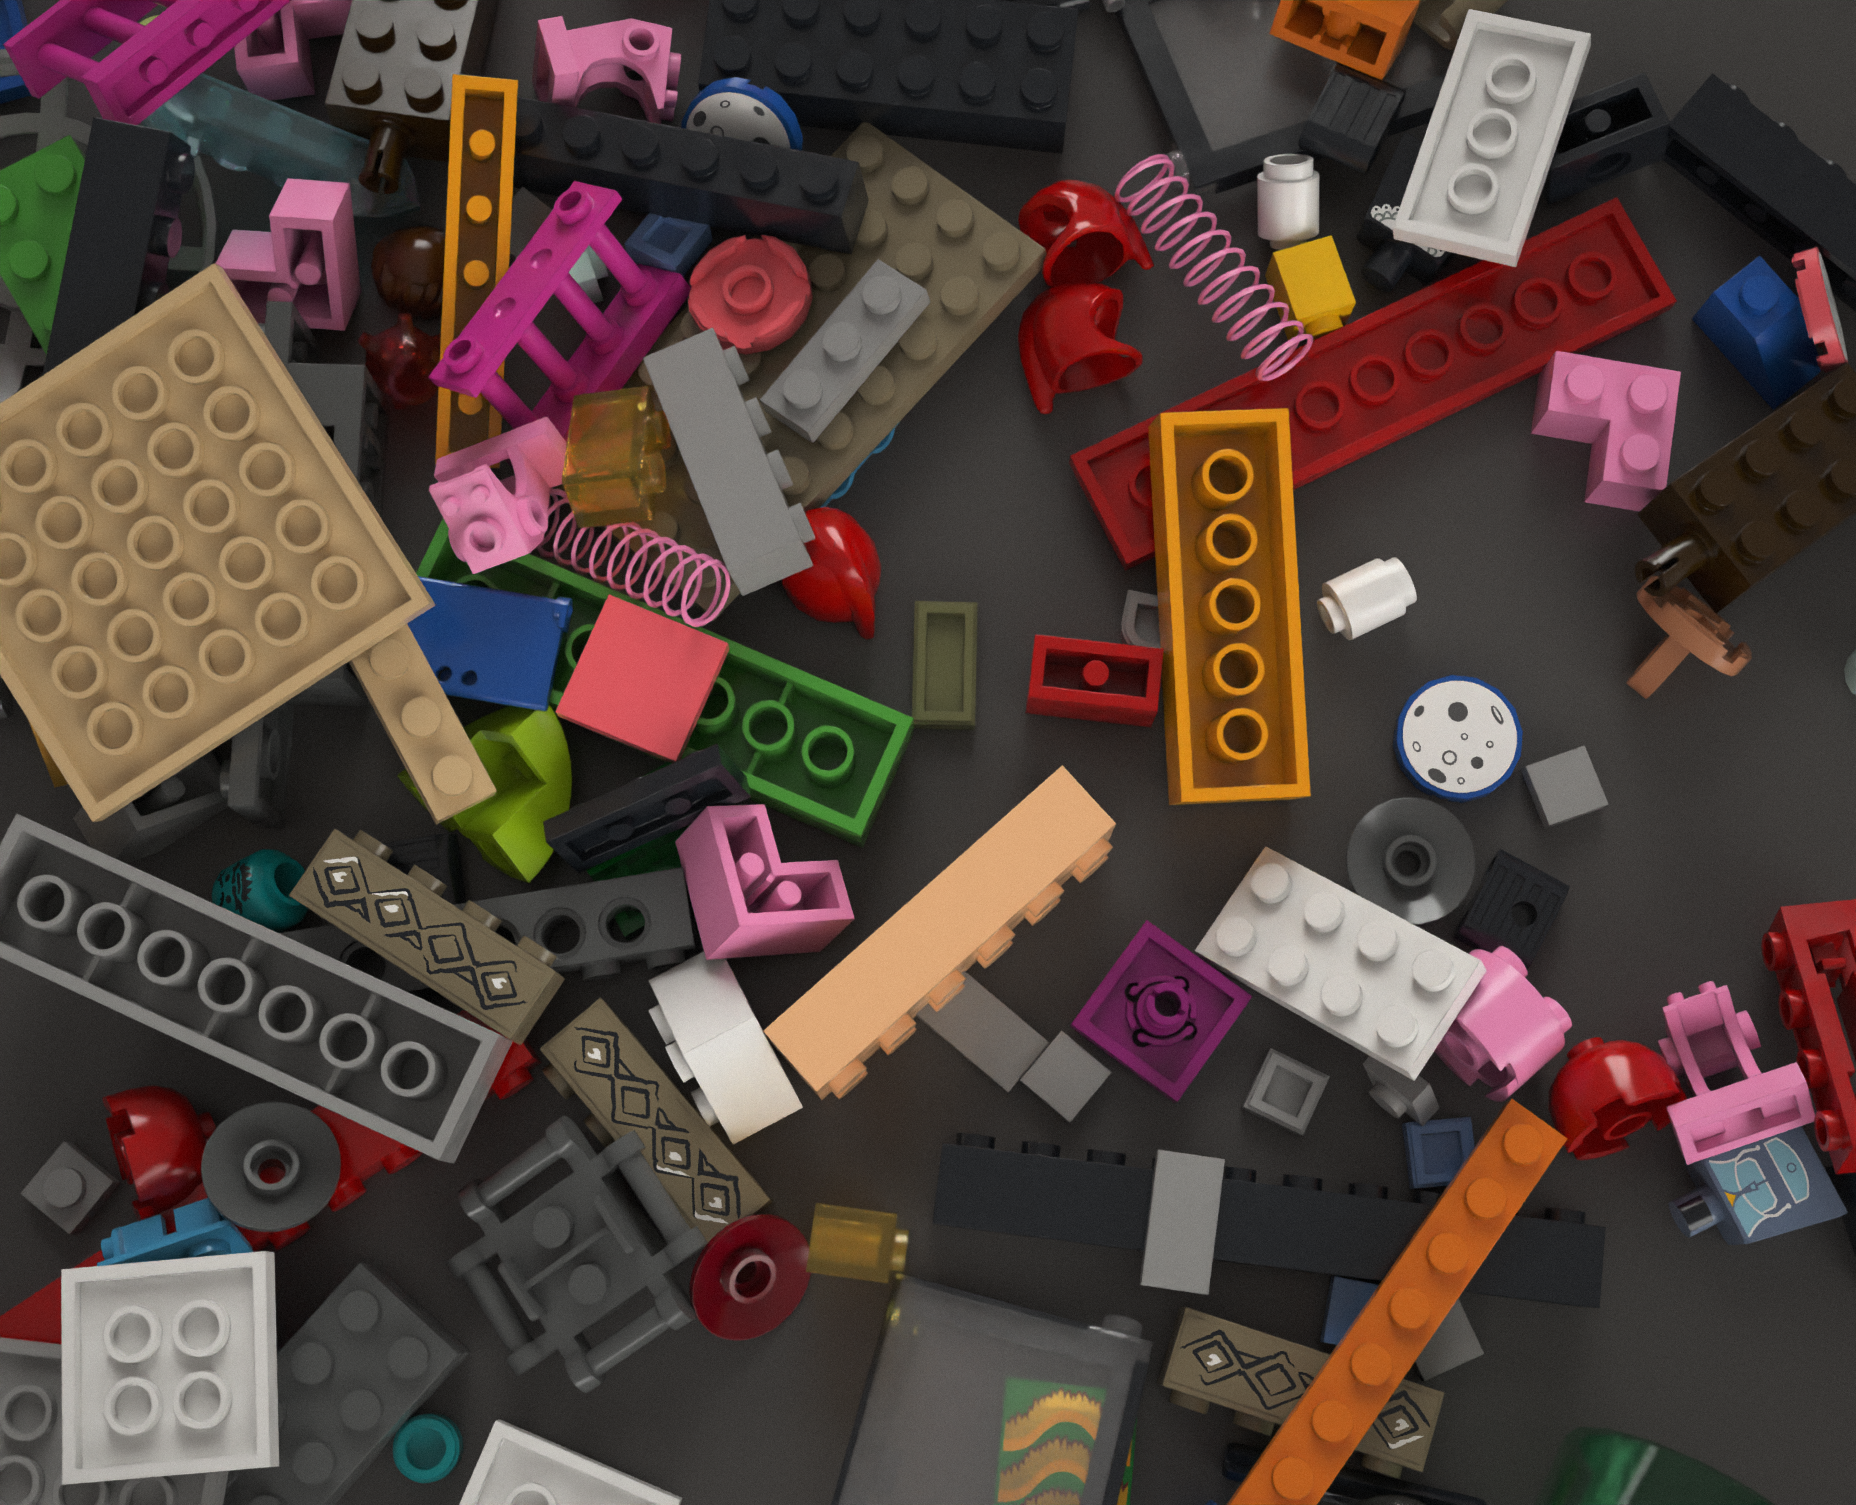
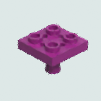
(1162, 1009)

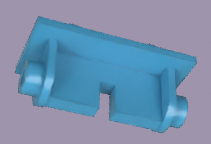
(199, 1234)

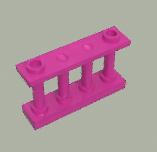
(150, 62)
(613, 339)

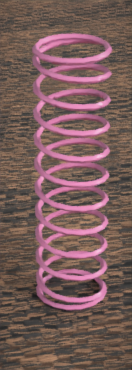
(1262, 370)
(716, 564)

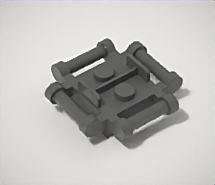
(577, 1253)

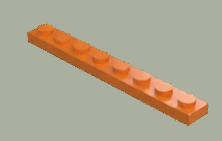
(1403, 1312)

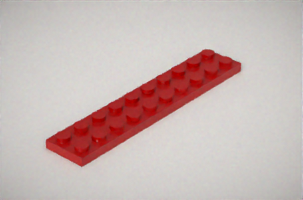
(1411, 362)

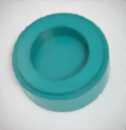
(427, 1447)

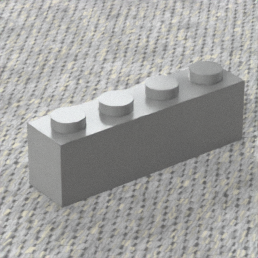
(728, 463)

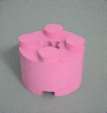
(1503, 1028)

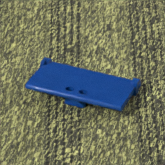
(499, 636)

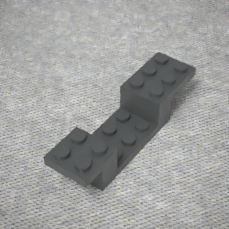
(358, 424)

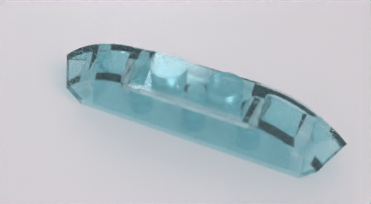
(276, 143)

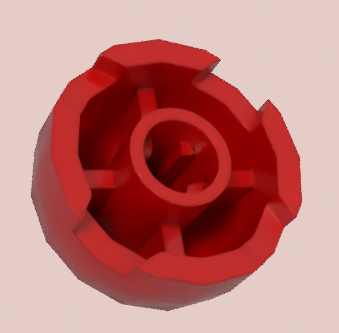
(1610, 1094)
(157, 1145)

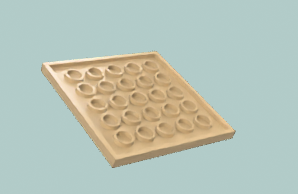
(179, 546)

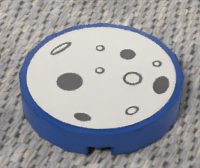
(745, 113)
(1457, 738)

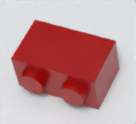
(1094, 680)

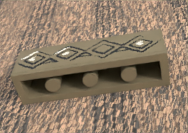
(428, 936)
(632, 1092)
(1268, 1376)

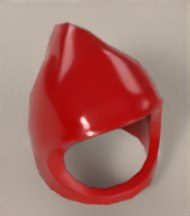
(1094, 218)
(1072, 342)
(843, 573)

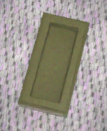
(944, 665)

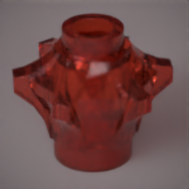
(402, 361)

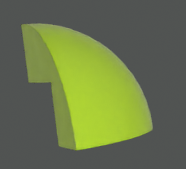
(533, 783)

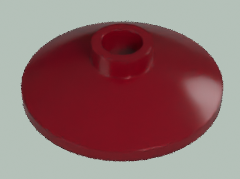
(764, 1291)

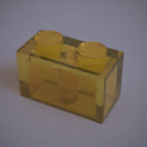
(615, 457)
(856, 1243)

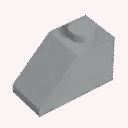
(159, 814)

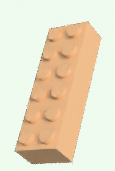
(942, 932)

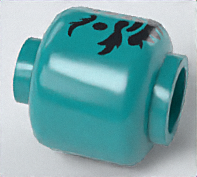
(261, 888)

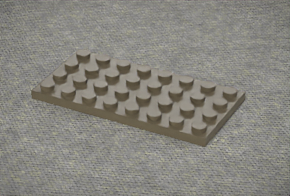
(923, 230)

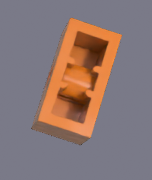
(1351, 32)

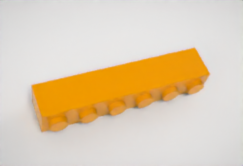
(475, 237)

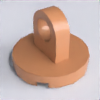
(1689, 628)

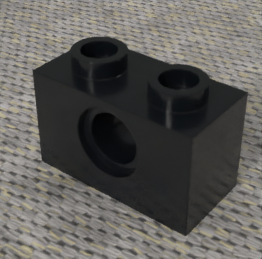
(1607, 138)

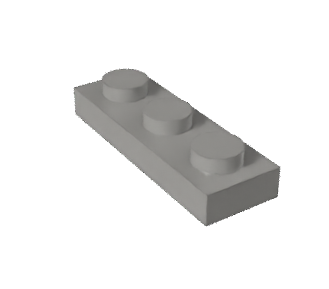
(845, 350)

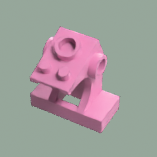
(599, 56)
(502, 518)
(1712, 1038)

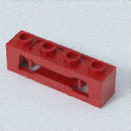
(1808, 952)

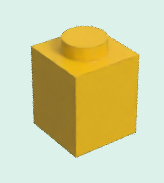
(1312, 286)

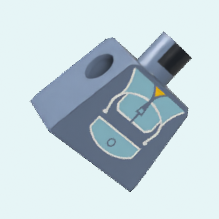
(1758, 1191)

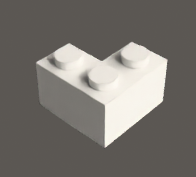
(721, 1047)

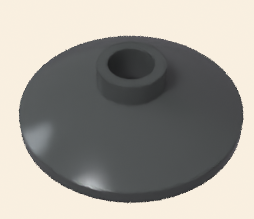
(1436, 843)
(264, 1138)

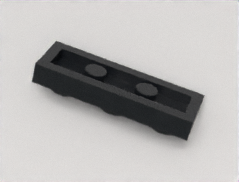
(646, 808)

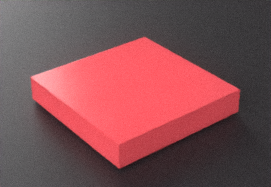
(642, 679)

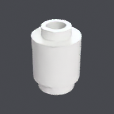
(1288, 200)
(1366, 597)

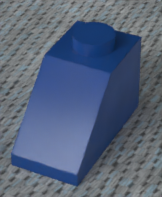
(1761, 332)

